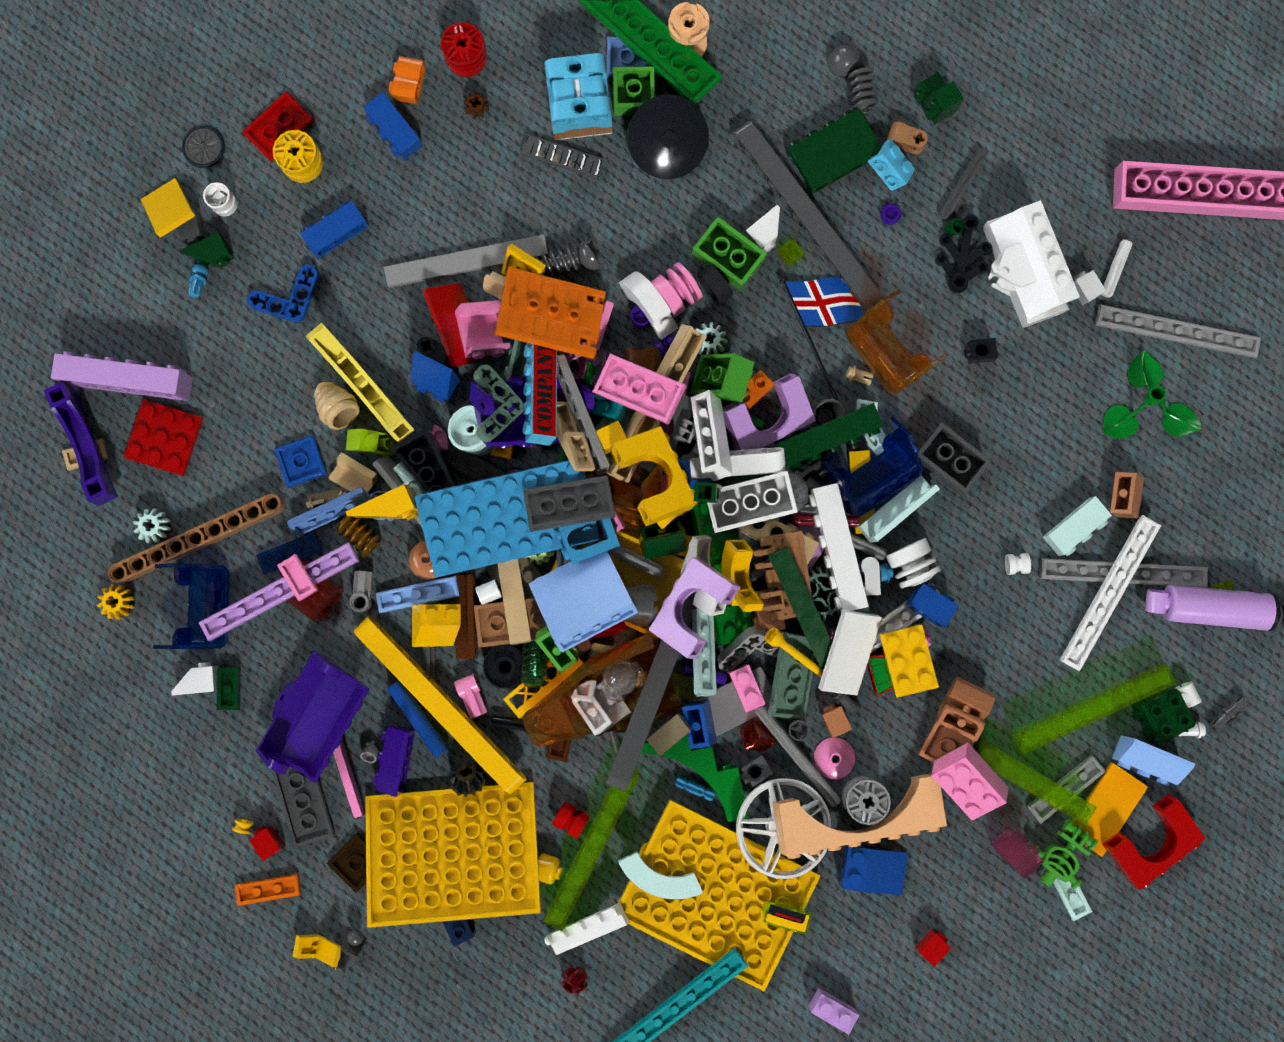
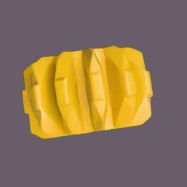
(112, 594)

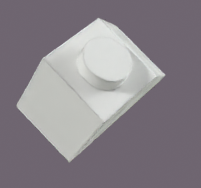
(765, 230)
(198, 680)

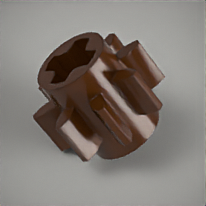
(480, 109)

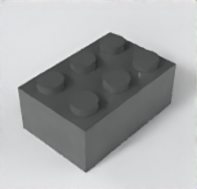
(952, 459)

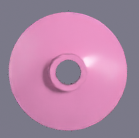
(823, 758)

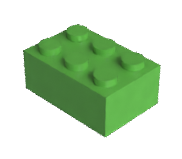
(729, 253)
(723, 375)

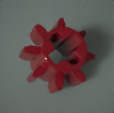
(574, 980)

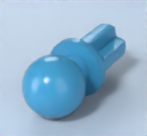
(198, 279)

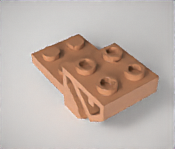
(958, 719)

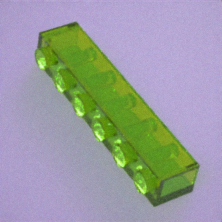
(1036, 784)

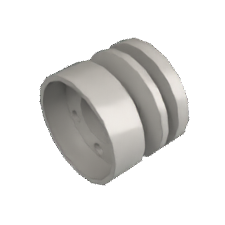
(865, 787)

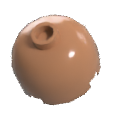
(420, 562)

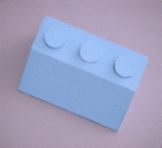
(1151, 761)

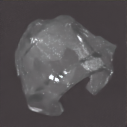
(621, 679)

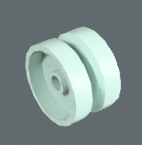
(463, 433)

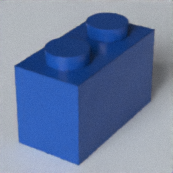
(932, 605)
(699, 717)

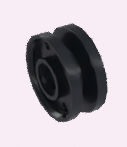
(492, 669)

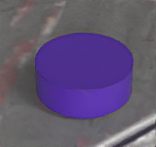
(890, 214)

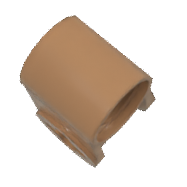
(905, 136)

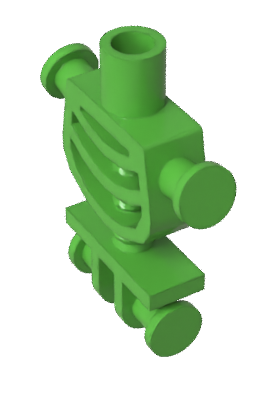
(1051, 872)

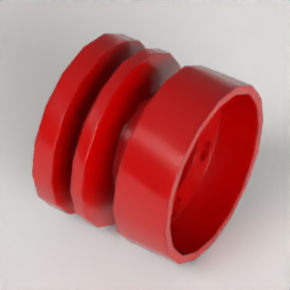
(466, 60)

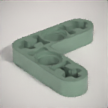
(503, 402)

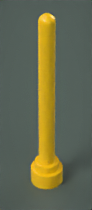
(775, 638)

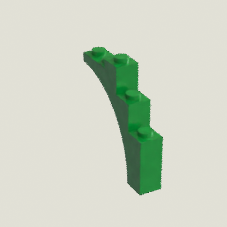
(724, 781)

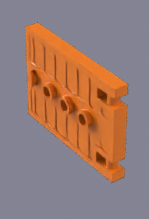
(550, 313)

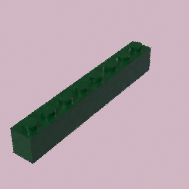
(823, 439)

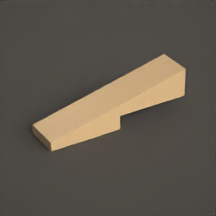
(572, 440)

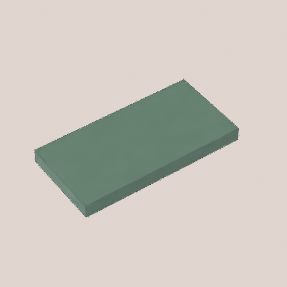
(791, 681)

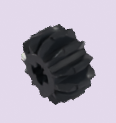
(467, 779)

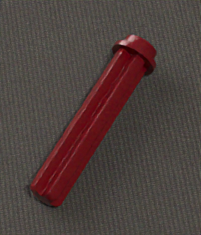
(807, 519)

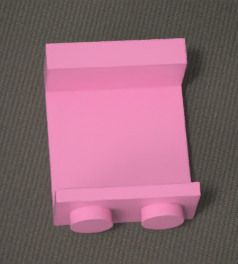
(477, 329)

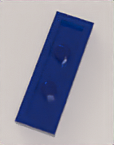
(303, 547)

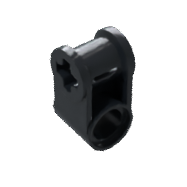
(437, 352)

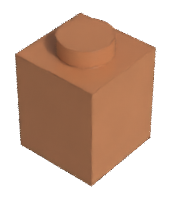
(835, 720)

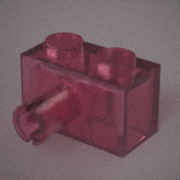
(1016, 852)

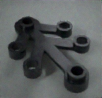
(963, 258)

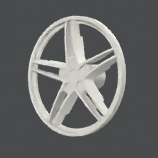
(771, 828)

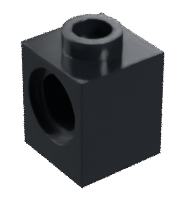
(988, 346)

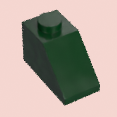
(210, 251)

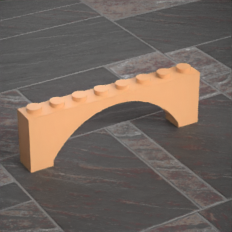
(918, 811)

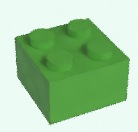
(632, 88)

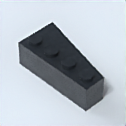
(425, 460)

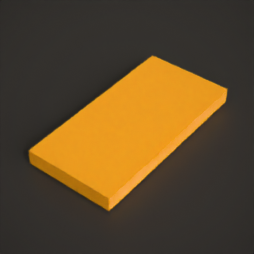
(1115, 799)

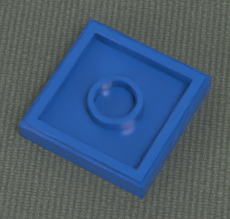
(300, 461)

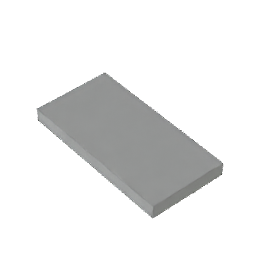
(727, 708)

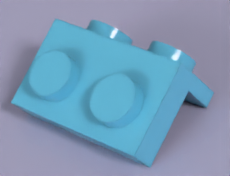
(892, 165)

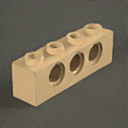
(809, 540)

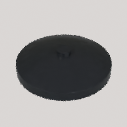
(667, 136)

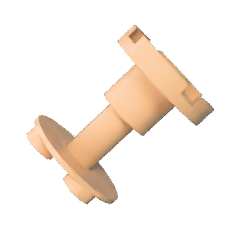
(689, 26)

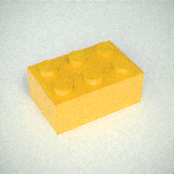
(908, 660)

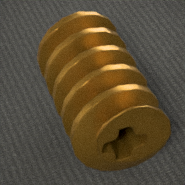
(358, 535)

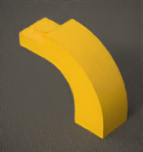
(735, 566)

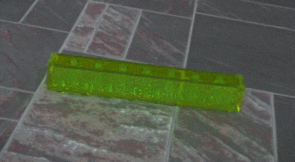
(1092, 708)
(588, 854)

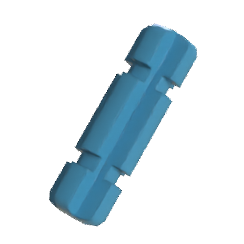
(695, 788)

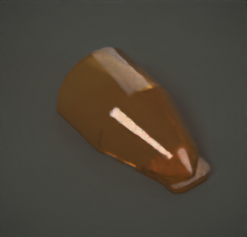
(559, 719)

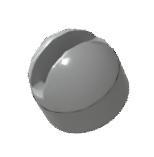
(369, 753)

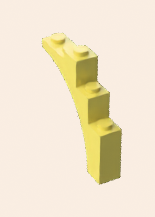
(360, 382)

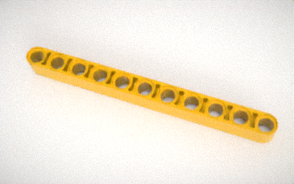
(440, 705)

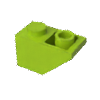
(369, 442)

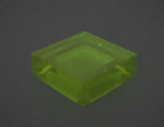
(790, 253)

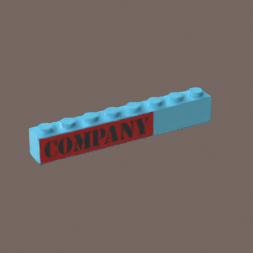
(540, 395)

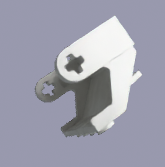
(1030, 264)

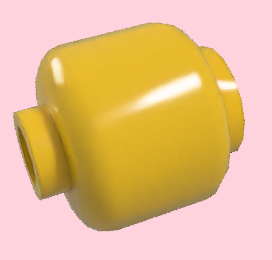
(549, 868)

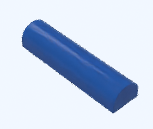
(418, 719)

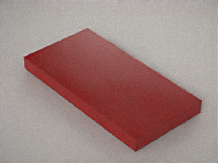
(442, 305)

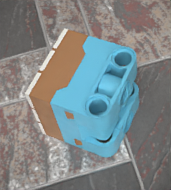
(578, 96)

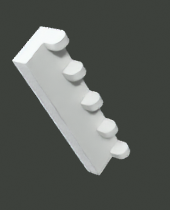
(587, 929)

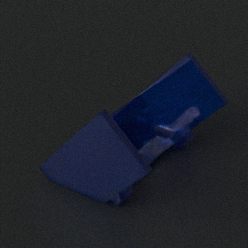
(882, 475)
(206, 596)

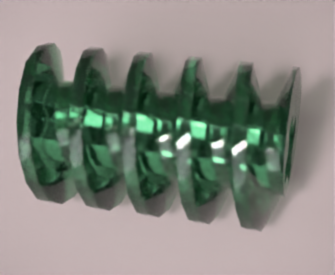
(533, 665)

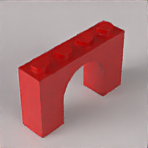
(1180, 839)

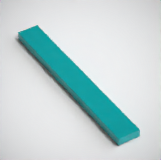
(686, 998)

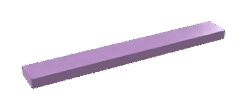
(276, 593)

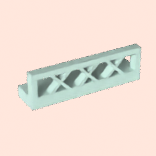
(897, 509)
(704, 664)

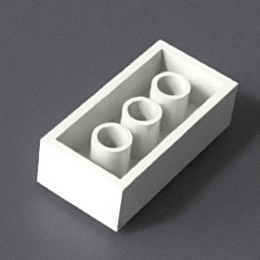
(753, 502)

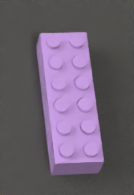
(121, 376)

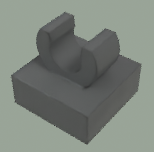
(754, 573)

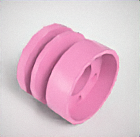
(678, 288)

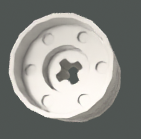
(913, 563)

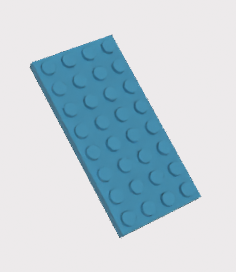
(489, 522)

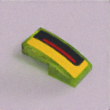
(787, 917)

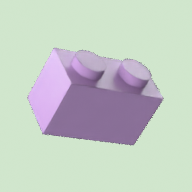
(833, 1011)

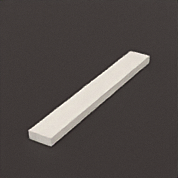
(1110, 592)

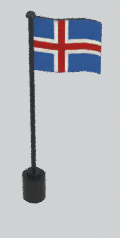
(821, 305)

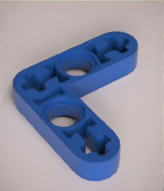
(288, 305)

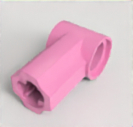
(470, 693)

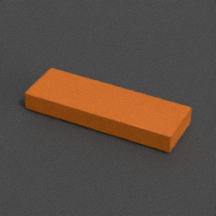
(267, 889)

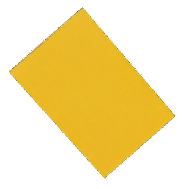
(167, 207)

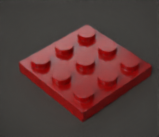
(163, 437)

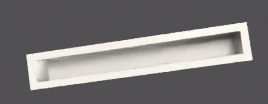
(838, 548)

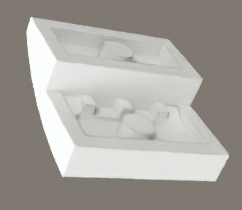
(602, 712)

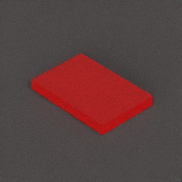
(277, 119)

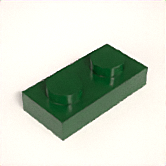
(228, 688)

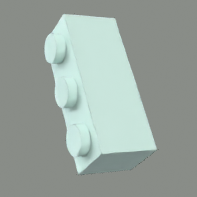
(1077, 526)

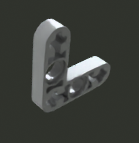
(749, 639)

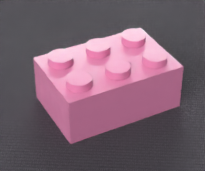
(970, 781)

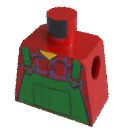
(879, 674)

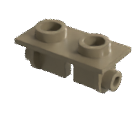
(324, 497)

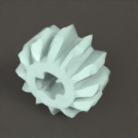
(718, 339)
(153, 517)

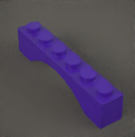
(93, 471)

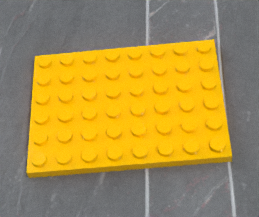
(451, 856)
(732, 898)

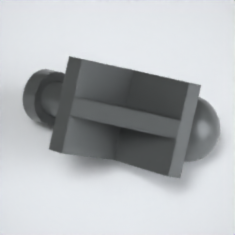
(350, 950)

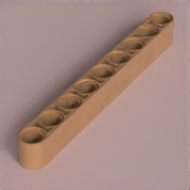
(187, 538)

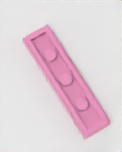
(349, 781)

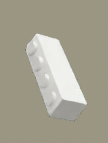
(711, 436)

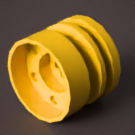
(307, 162)

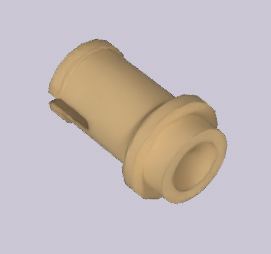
(858, 375)

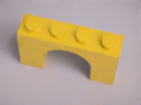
(655, 447)

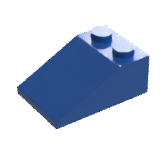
(433, 377)
(873, 870)

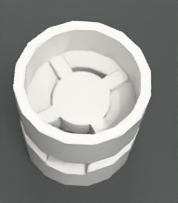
(220, 199)

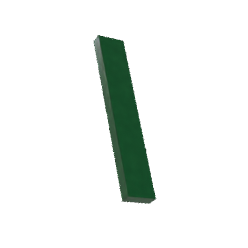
(802, 604)

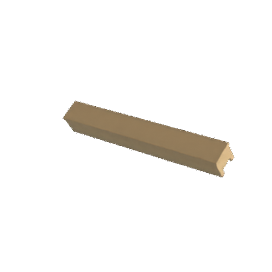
(674, 366)

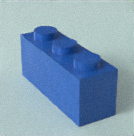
(392, 126)
(334, 229)

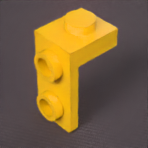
(317, 947)

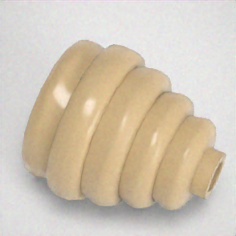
(335, 405)

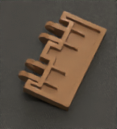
(795, 544)

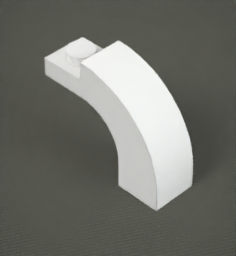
(646, 296)

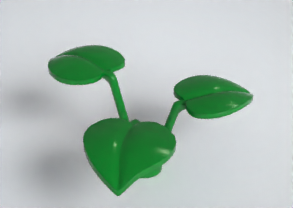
(1147, 372)

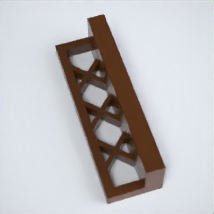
(467, 635)

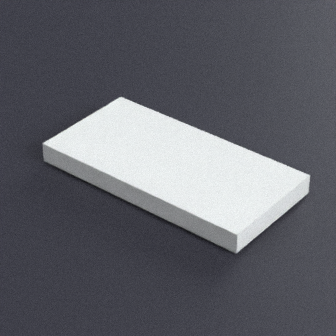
(849, 652)

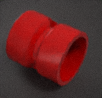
(570, 819)

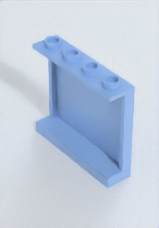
(582, 600)

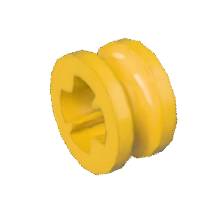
(242, 826)

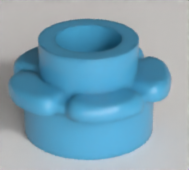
(885, 572)

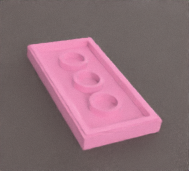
(639, 389)

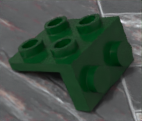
(1163, 716)

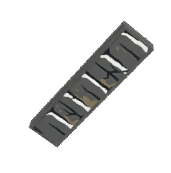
(562, 156)

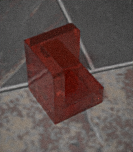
(757, 736)

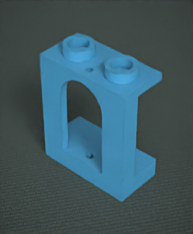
(581, 554)

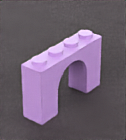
(794, 416)
(669, 621)

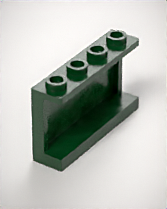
(834, 150)

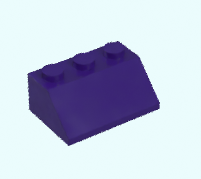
(394, 760)

